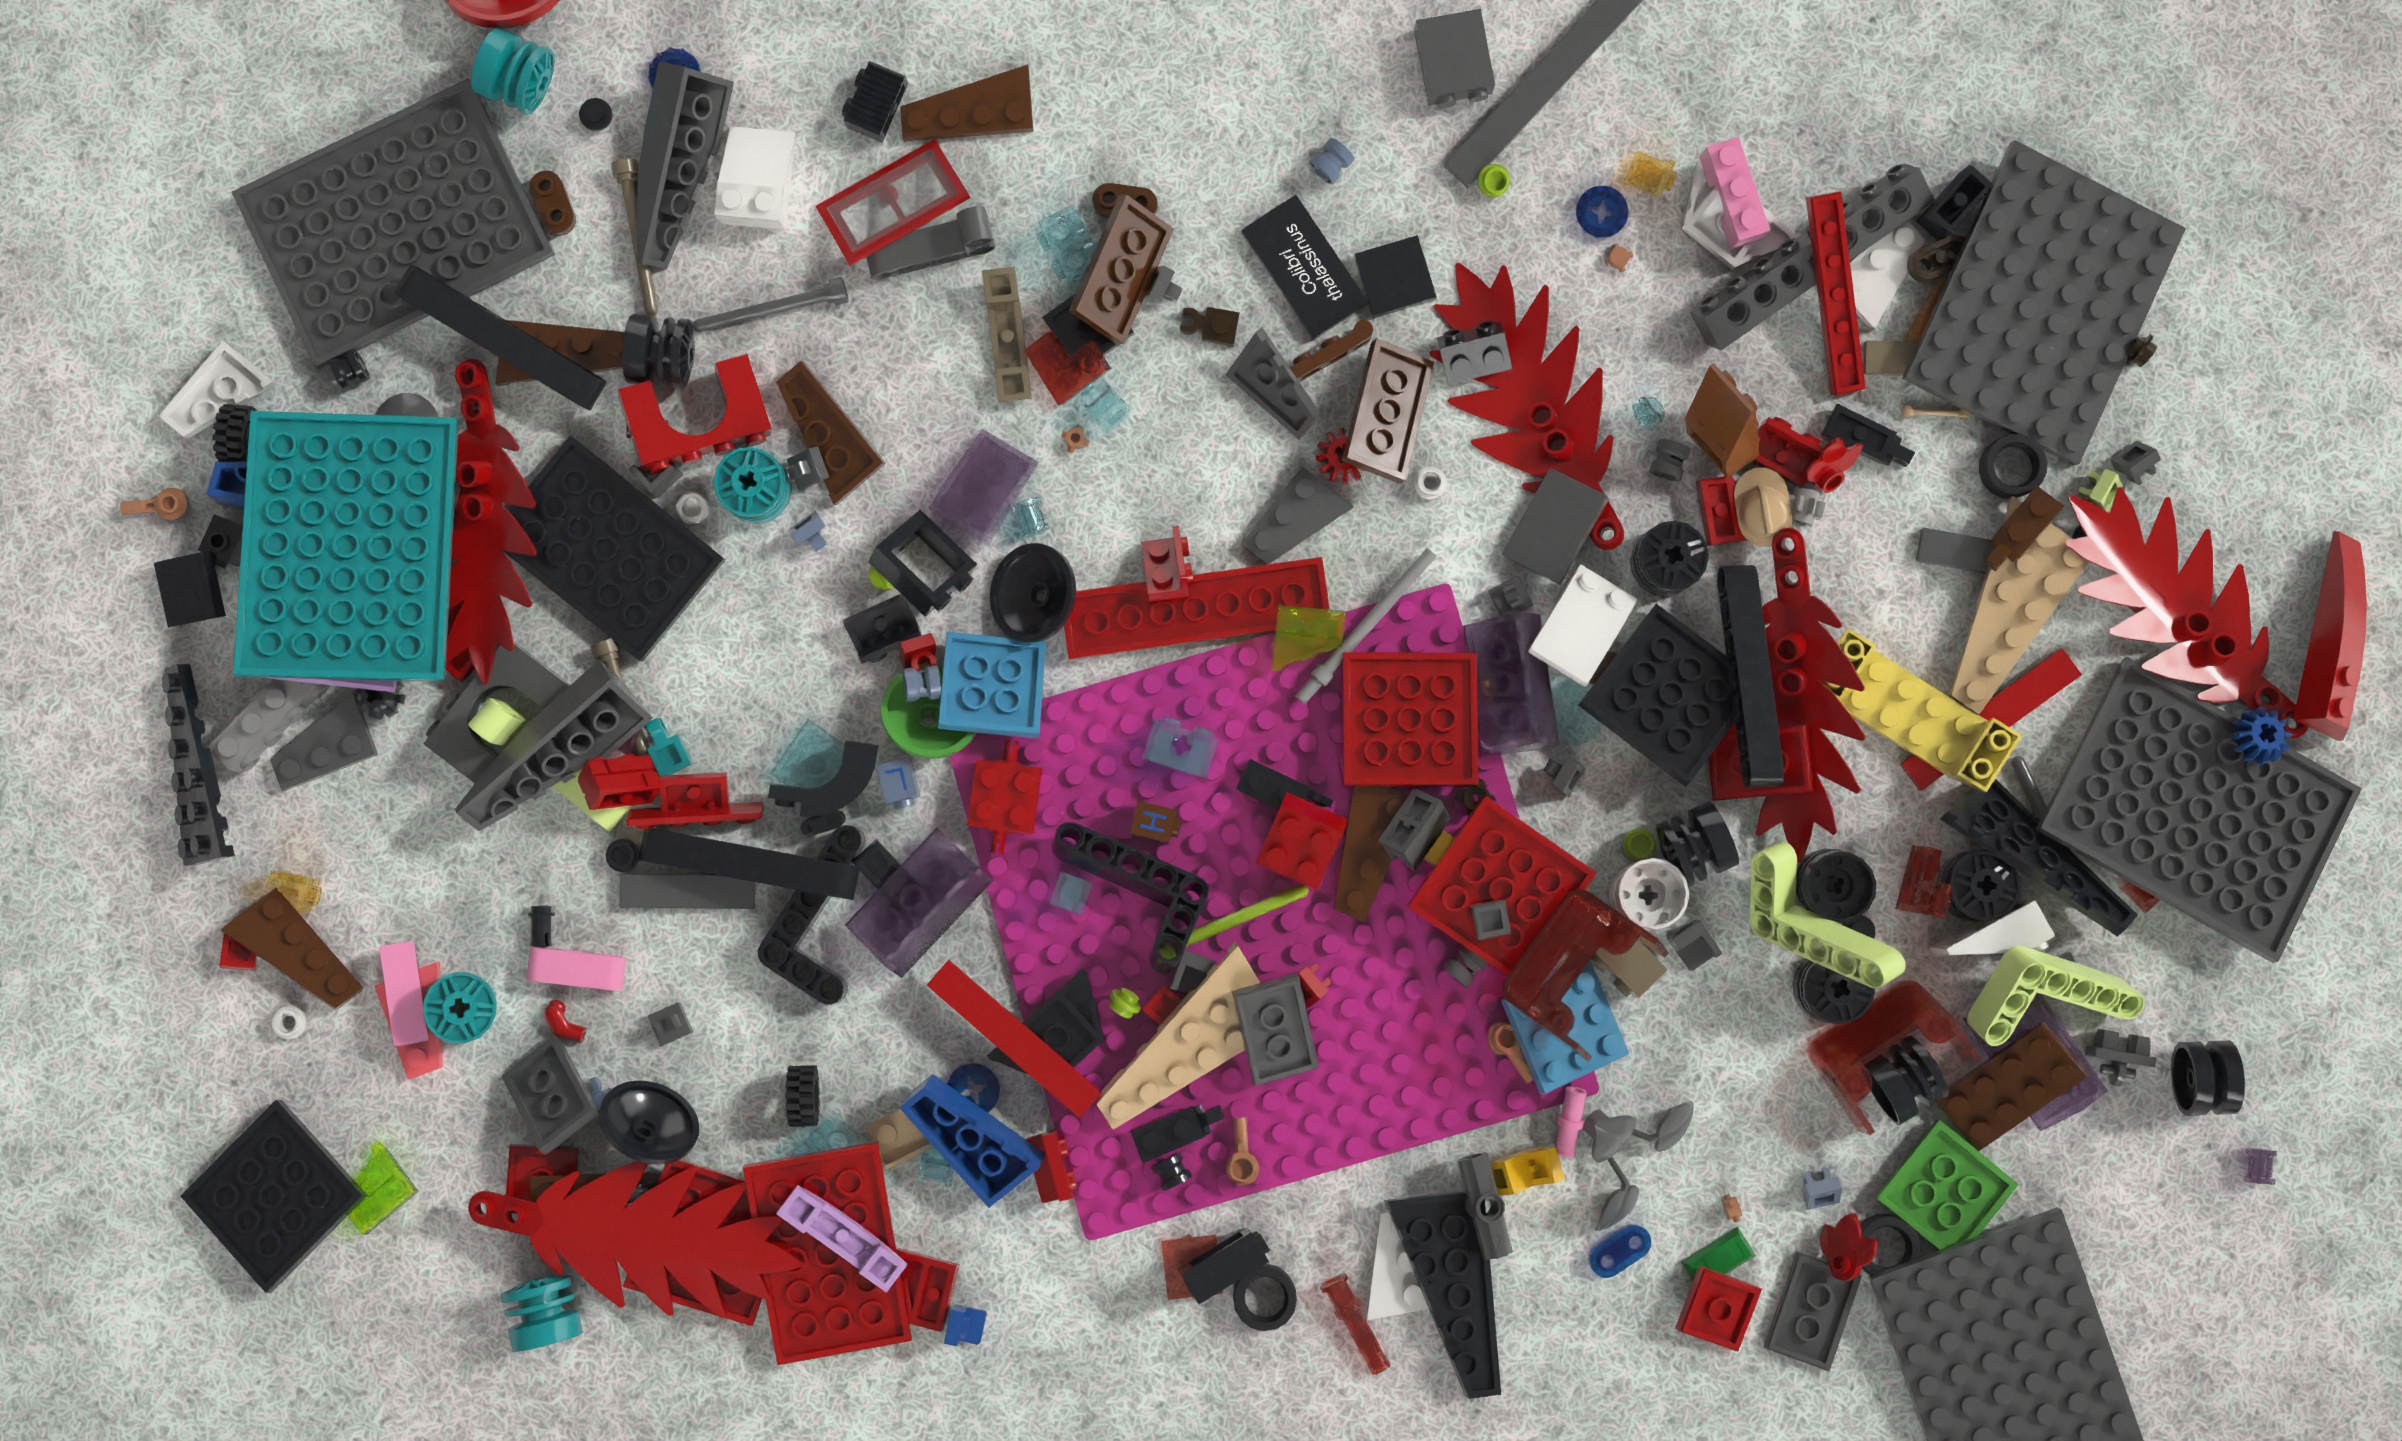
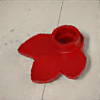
(1828, 471)
(1846, 1244)

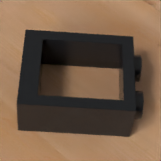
(905, 581)
(1224, 1264)

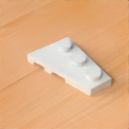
(1881, 271)
(220, 380)

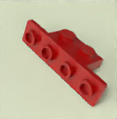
(692, 800)

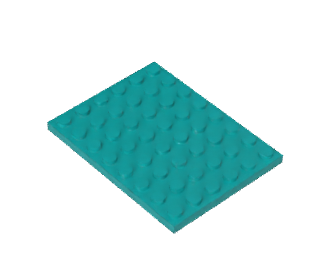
(346, 547)

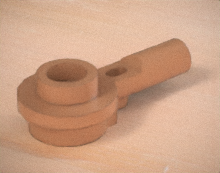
(169, 504)
(1503, 1041)
(1242, 1166)

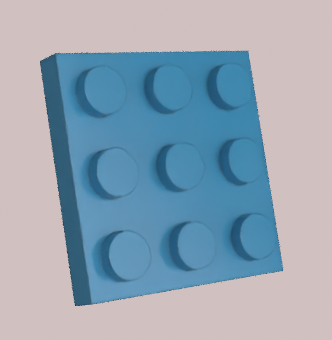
(992, 685)
(1593, 1029)

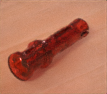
(1349, 1310)

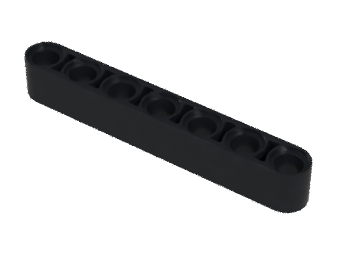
(500, 337)
(1750, 676)
(749, 863)

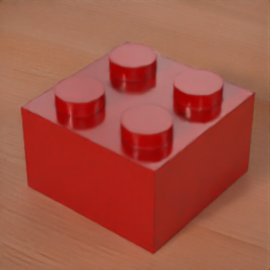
(1302, 841)

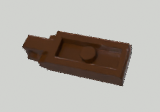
(2023, 527)

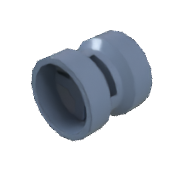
(1330, 162)
(914, 681)

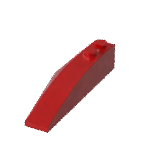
(2335, 643)

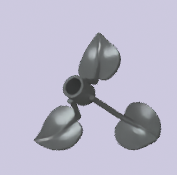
(1610, 1134)

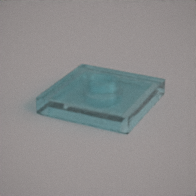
(810, 758)

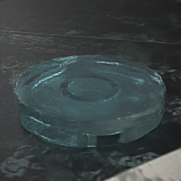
(1570, 730)

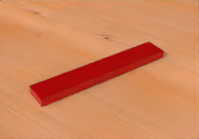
(1835, 292)
(2010, 705)
(1014, 1038)

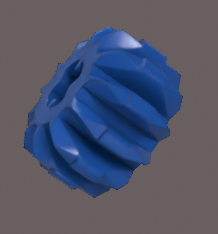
(2273, 736)

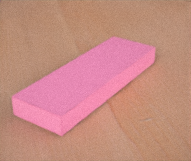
(403, 993)

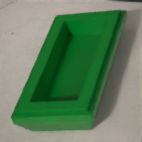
(1721, 1255)

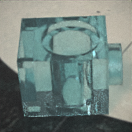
(1104, 406)
(1071, 893)

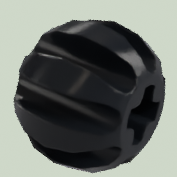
(377, 708)

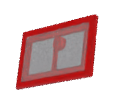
(892, 202)

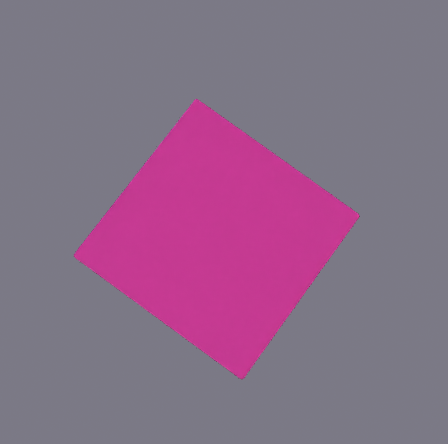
(1391, 1037)

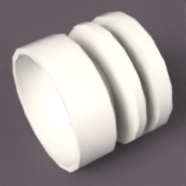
(1661, 880)

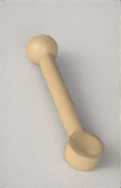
(1909, 411)

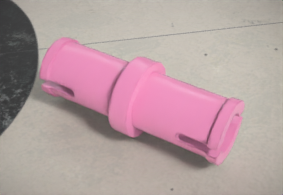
(1570, 1121)

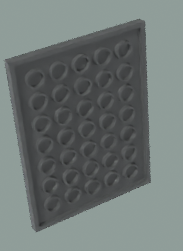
(398, 193)
(2044, 302)
(2191, 820)
(2005, 1340)

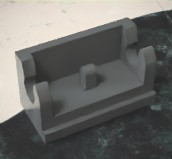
(1414, 828)

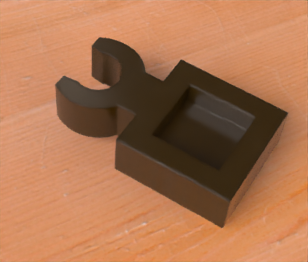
(1217, 326)

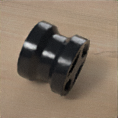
(349, 369)
(1171, 1171)

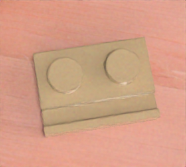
(897, 1138)

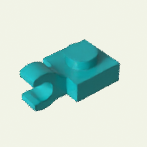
(668, 753)

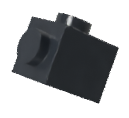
(224, 540)

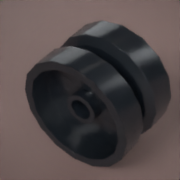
(2207, 1078)

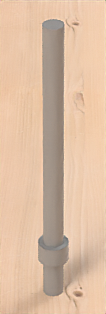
(1323, 673)

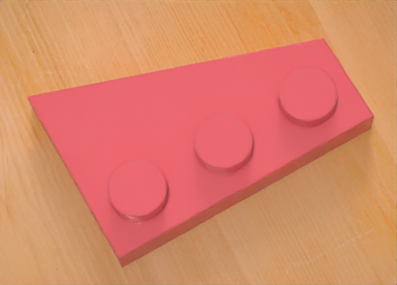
(422, 1056)

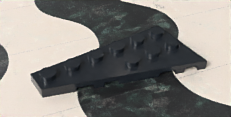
(2010, 833)
(1454, 1282)

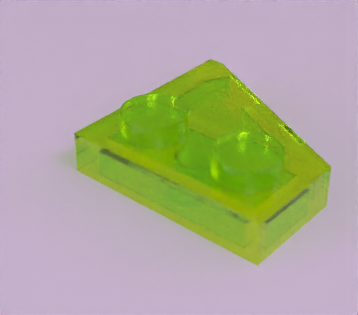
(1304, 633)
(386, 1189)

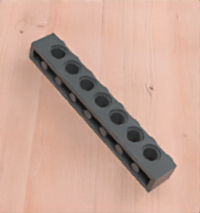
(1711, 317)

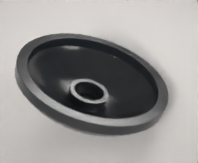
(1020, 589)
(648, 1122)

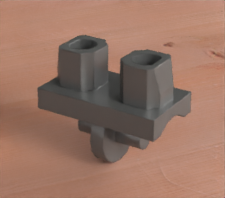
(2136, 1053)

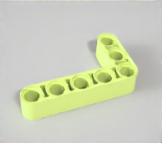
(502, 722)
(1807, 934)
(2029, 971)

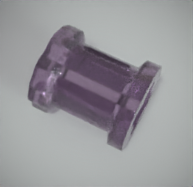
(2260, 1166)

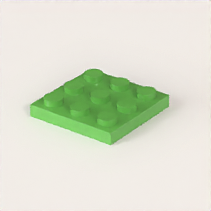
(1946, 1188)

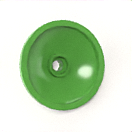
(909, 731)

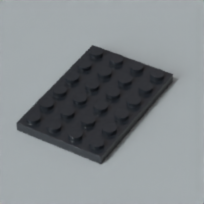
(611, 549)

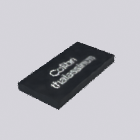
(1304, 267)

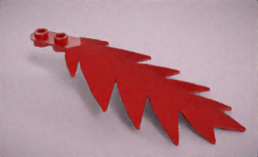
(1535, 394)
(485, 527)
(2210, 641)
(1799, 658)
(645, 1238)

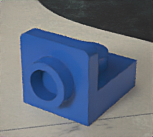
(965, 1325)

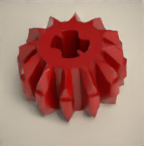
(1332, 458)

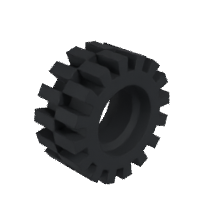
(232, 433)
(802, 1096)

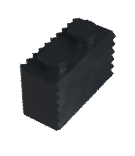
(874, 101)
(1955, 203)

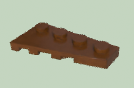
(976, 109)
(591, 348)
(824, 424)
(1363, 858)
(293, 948)

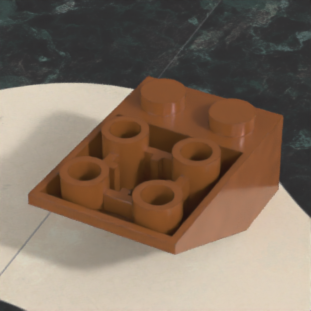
(1723, 422)

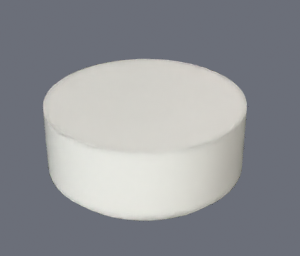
(693, 508)

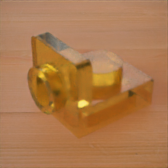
(1650, 174)
(291, 884)

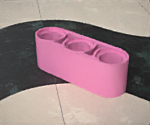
(576, 968)

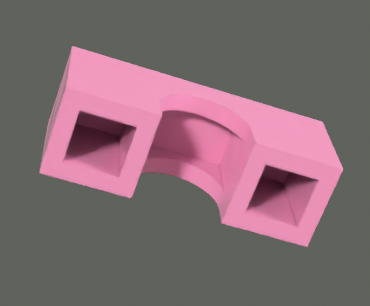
(1742, 209)

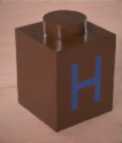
(1155, 822)

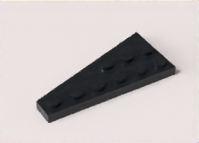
(193, 774)

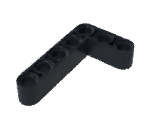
(1140, 883)
(808, 915)

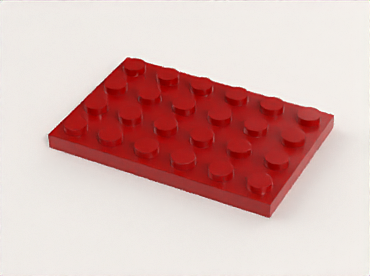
(827, 1302)

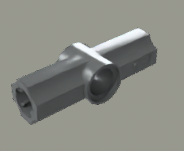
(1478, 1185)

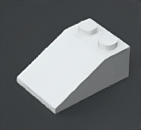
(755, 178)
(1582, 625)
(2021, 926)

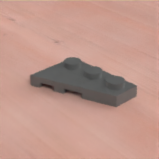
(1272, 384)
(326, 747)

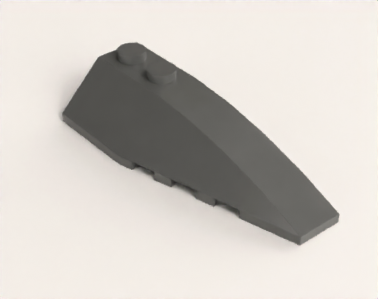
(678, 138)
(579, 724)

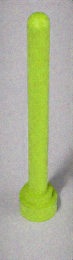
(1243, 915)

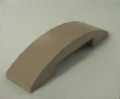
(1007, 334)

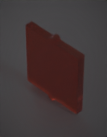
(1179, 1252)

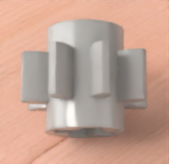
(1806, 507)

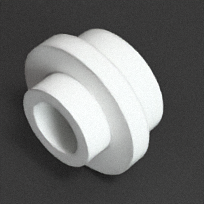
(1430, 472)
(280, 1027)

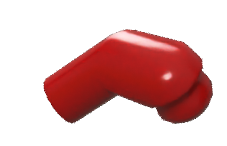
(559, 1025)

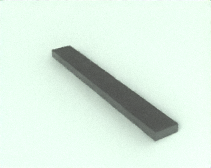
(1538, 88)

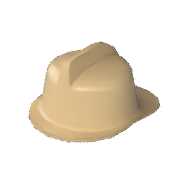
(1762, 505)

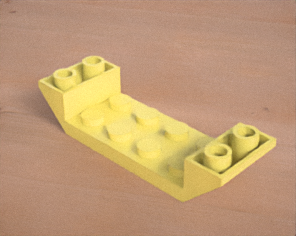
(1923, 718)

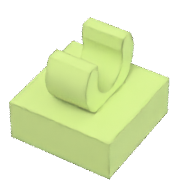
(2104, 490)

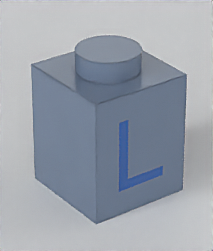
(898, 782)

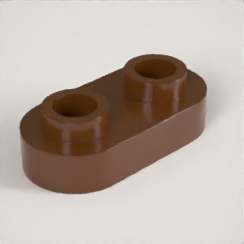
(1118, 189)
(552, 201)

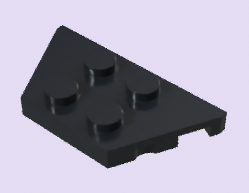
(1065, 1023)

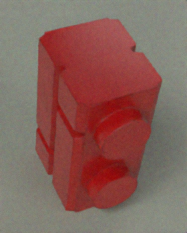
(619, 781)

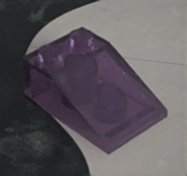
(983, 487)

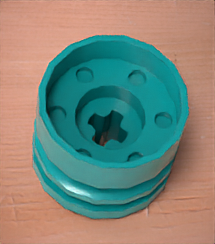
(512, 71)
(756, 503)
(476, 1020)
(541, 1313)

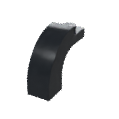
(846, 786)

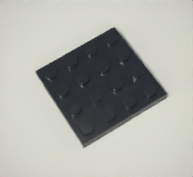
(1666, 695)
(273, 1196)

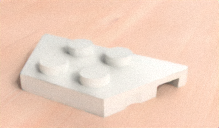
(1704, 225)

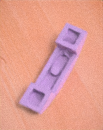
(843, 1236)

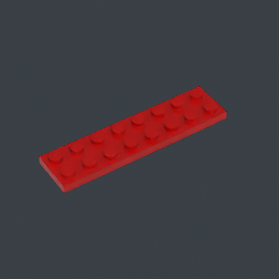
(1217, 608)

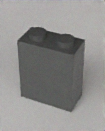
(1454, 58)

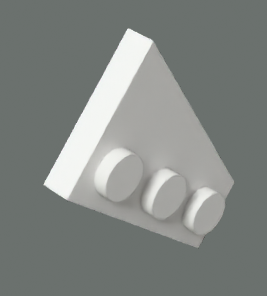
(1393, 1282)

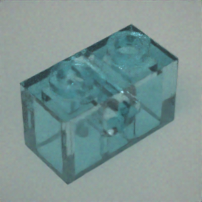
(1194, 762)

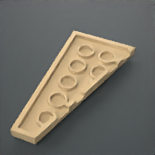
(2012, 612)
(1188, 1043)

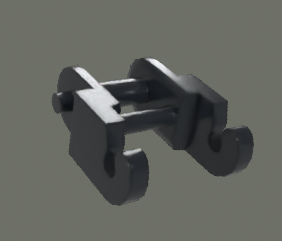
(823, 823)

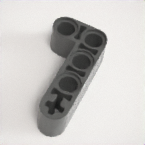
(935, 245)

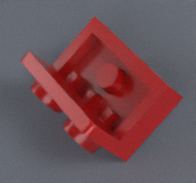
(1786, 450)
(1053, 1177)

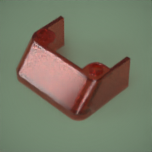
(1561, 954)
(1894, 1014)

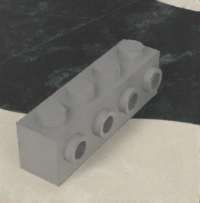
(264, 722)

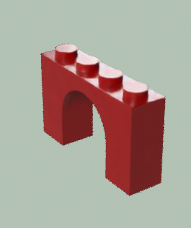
(661, 445)

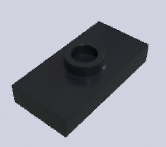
(876, 863)

